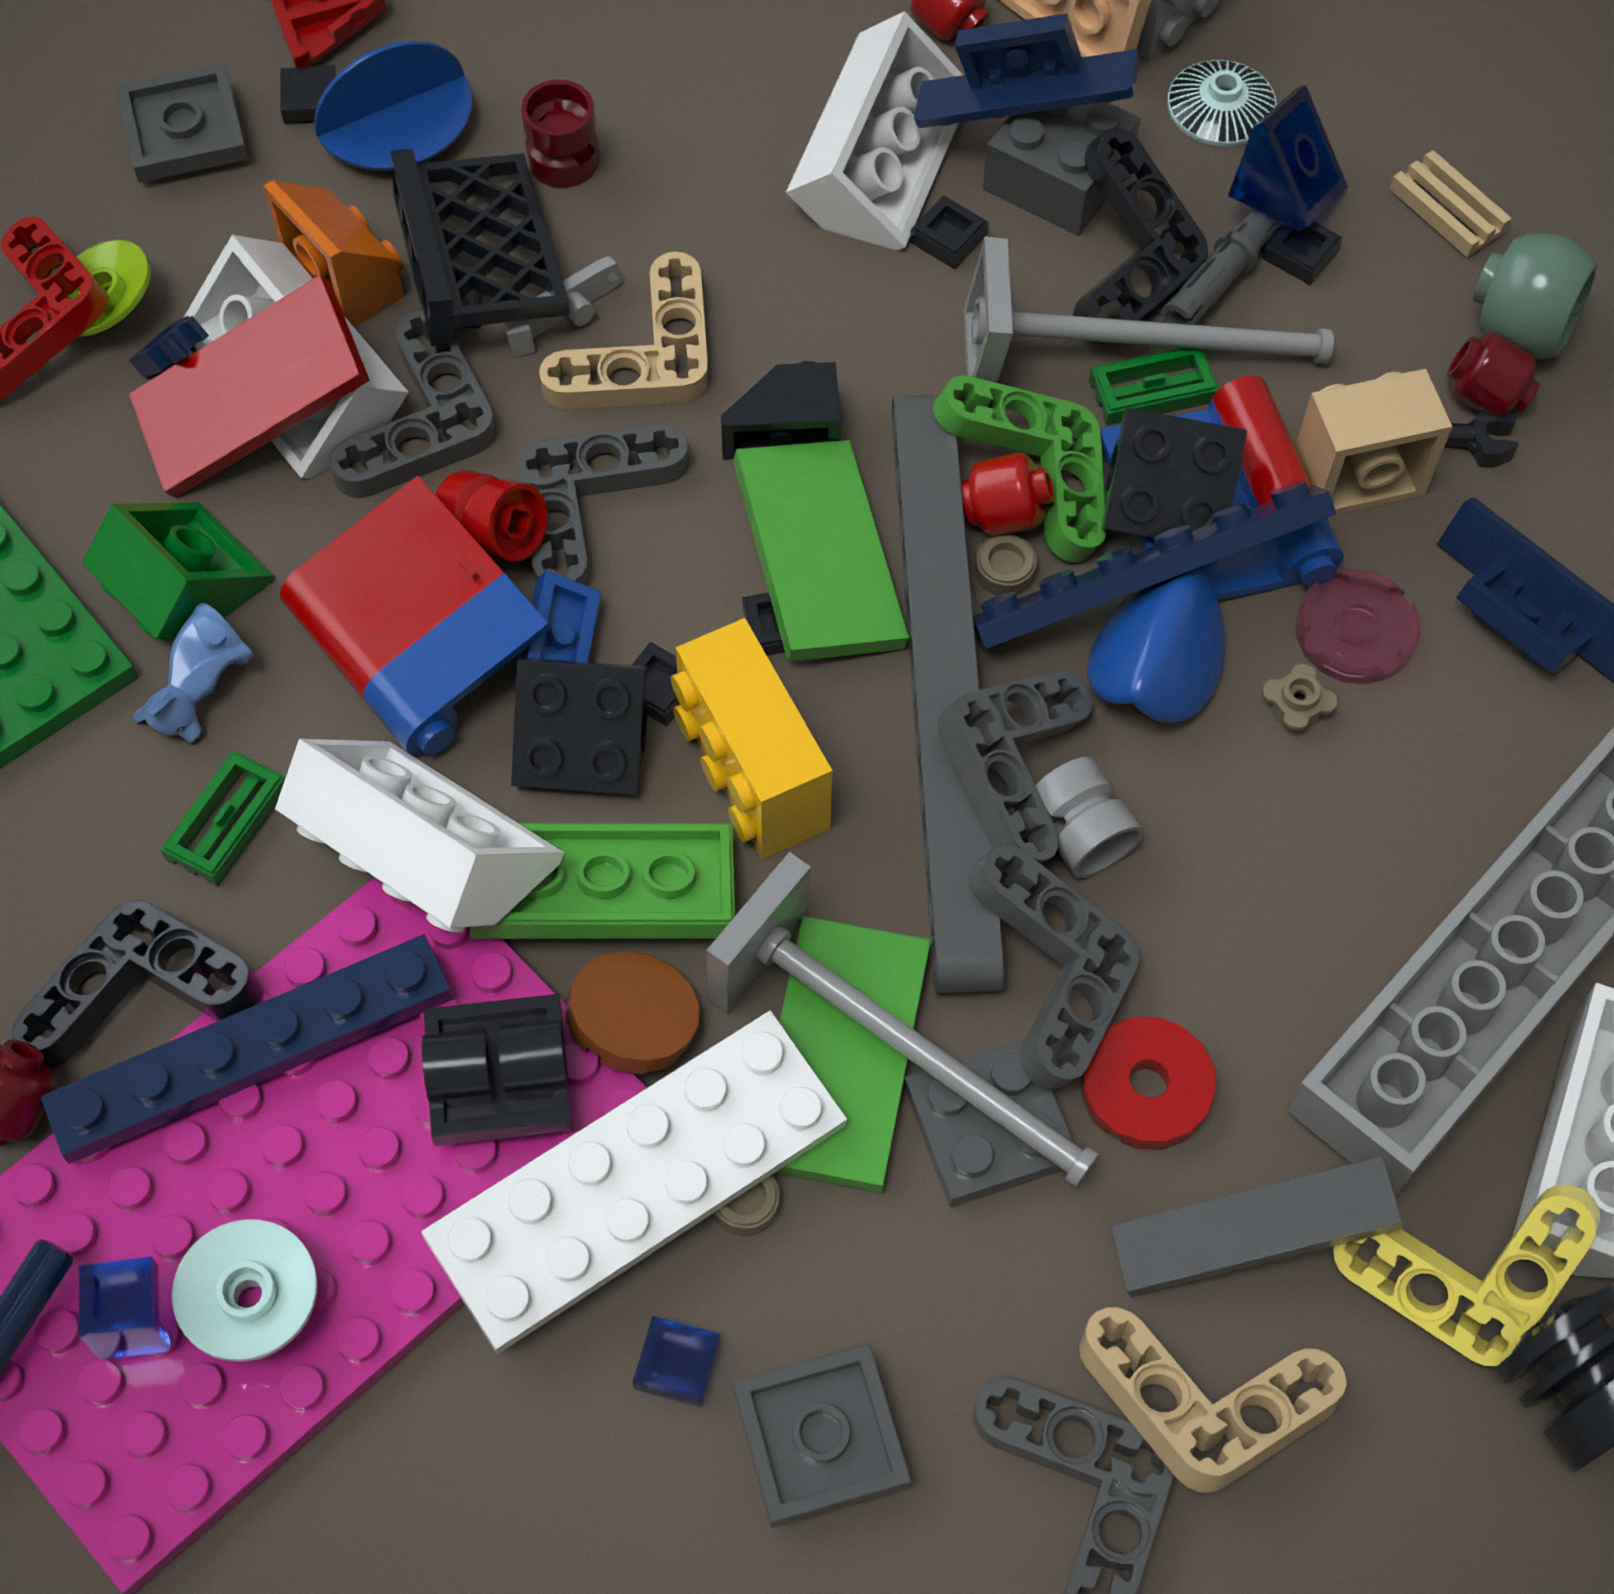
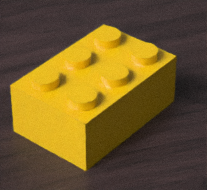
(752, 739)

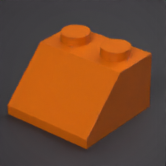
(338, 246)

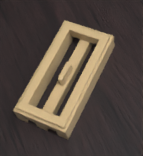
(1456, 198)

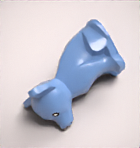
(196, 661)

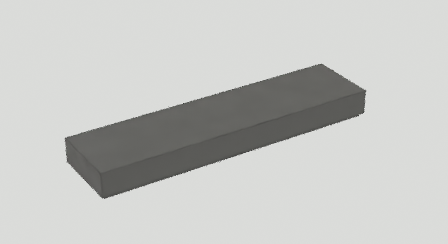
(1256, 1226)

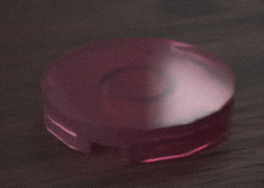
(1357, 627)

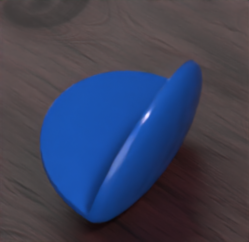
(394, 101)
(1162, 649)

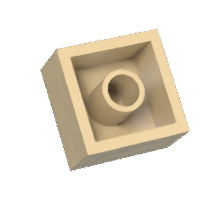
(1374, 439)

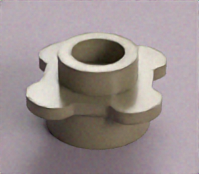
(1293, 712)

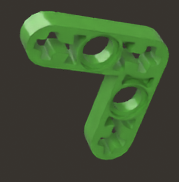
(1052, 426)

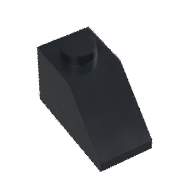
(785, 408)

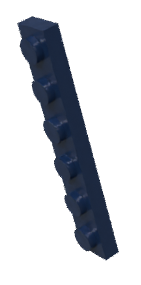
(1174, 554)
(245, 1049)

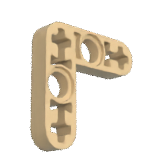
(654, 363)
(1196, 1419)

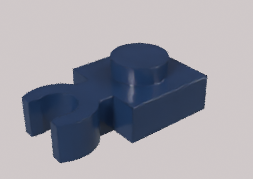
(169, 346)

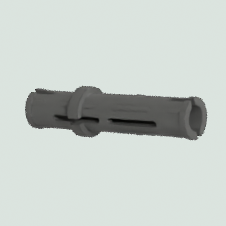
(1233, 255)

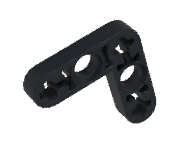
(1155, 250)
(125, 962)

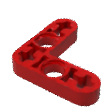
(51, 309)

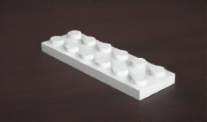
(632, 1181)

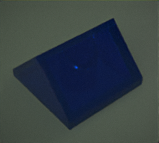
(1289, 164)

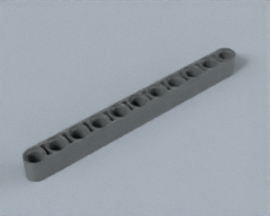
(942, 668)

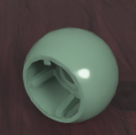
(1536, 291)

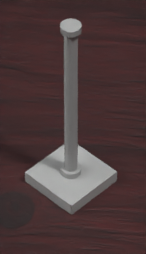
(992, 323)
(762, 936)

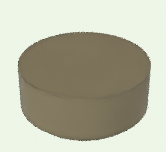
(1005, 565)
(752, 1210)

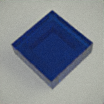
(676, 1361)

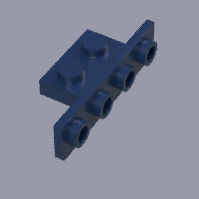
(1022, 71)
(1529, 593)

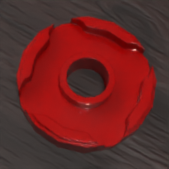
(1169, 1052)

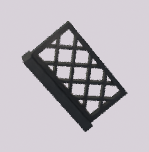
(432, 259)

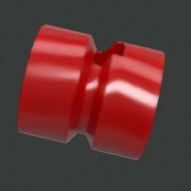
(500, 514)

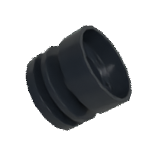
(1576, 1360)

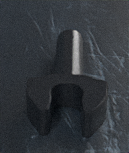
(1474, 436)

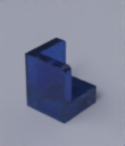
(121, 1308)

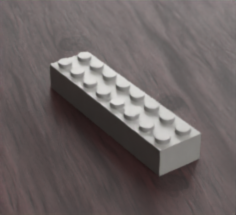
(1474, 986)

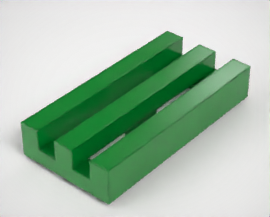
(1157, 391)
(244, 830)

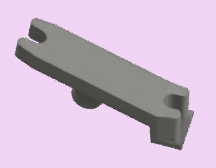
(581, 291)

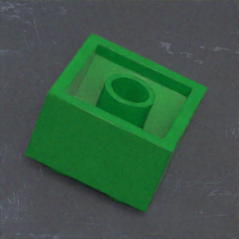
(168, 561)

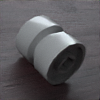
(1089, 824)

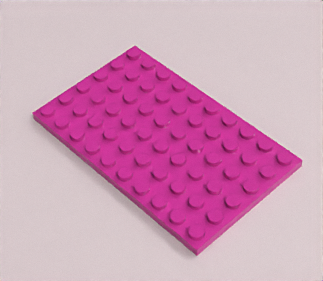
(332, 1150)

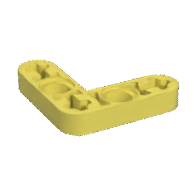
(1496, 1293)

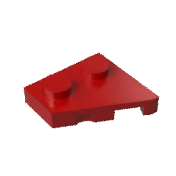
(320, 26)

